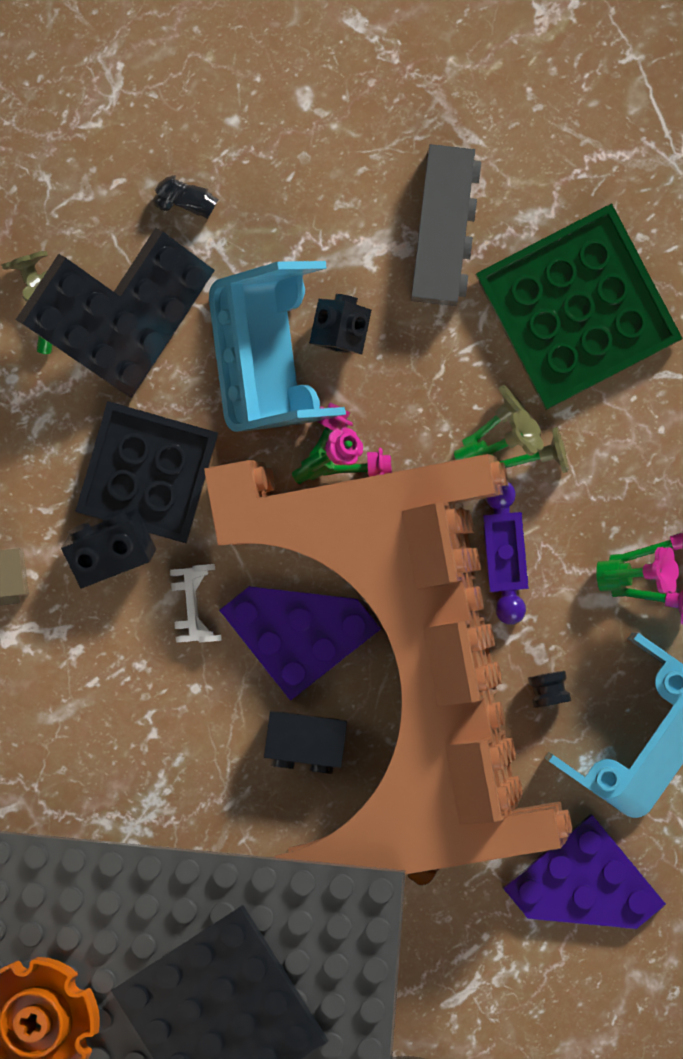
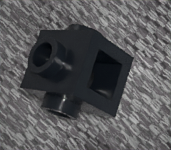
(340, 325)

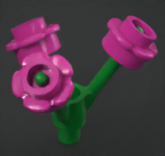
(341, 448)

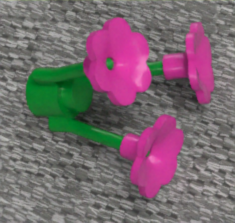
(616, 575)

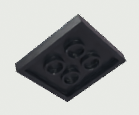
(148, 467)

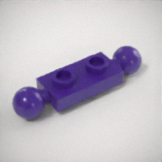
(506, 556)

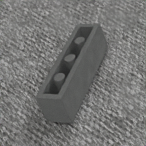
(443, 225)

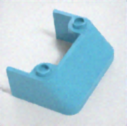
(256, 348)
(639, 788)

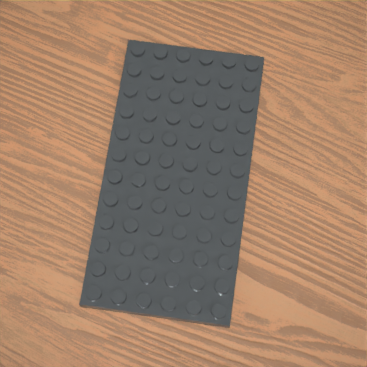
(128, 904)

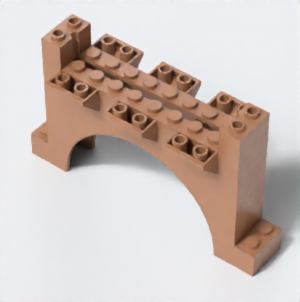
(411, 559)

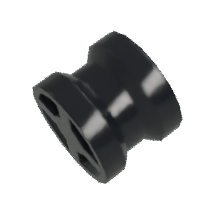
(549, 689)

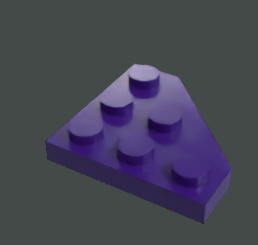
(298, 632)
(585, 883)

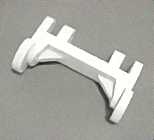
(193, 578)

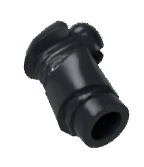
(188, 197)

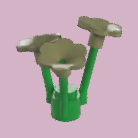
(524, 433)

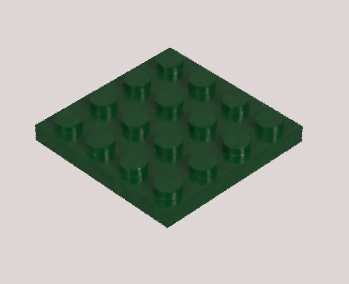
(578, 306)

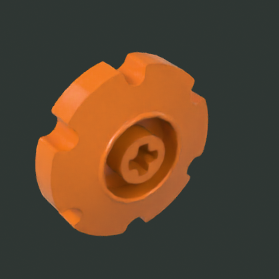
(60, 1006)

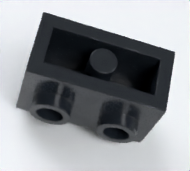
(108, 547)
(305, 740)

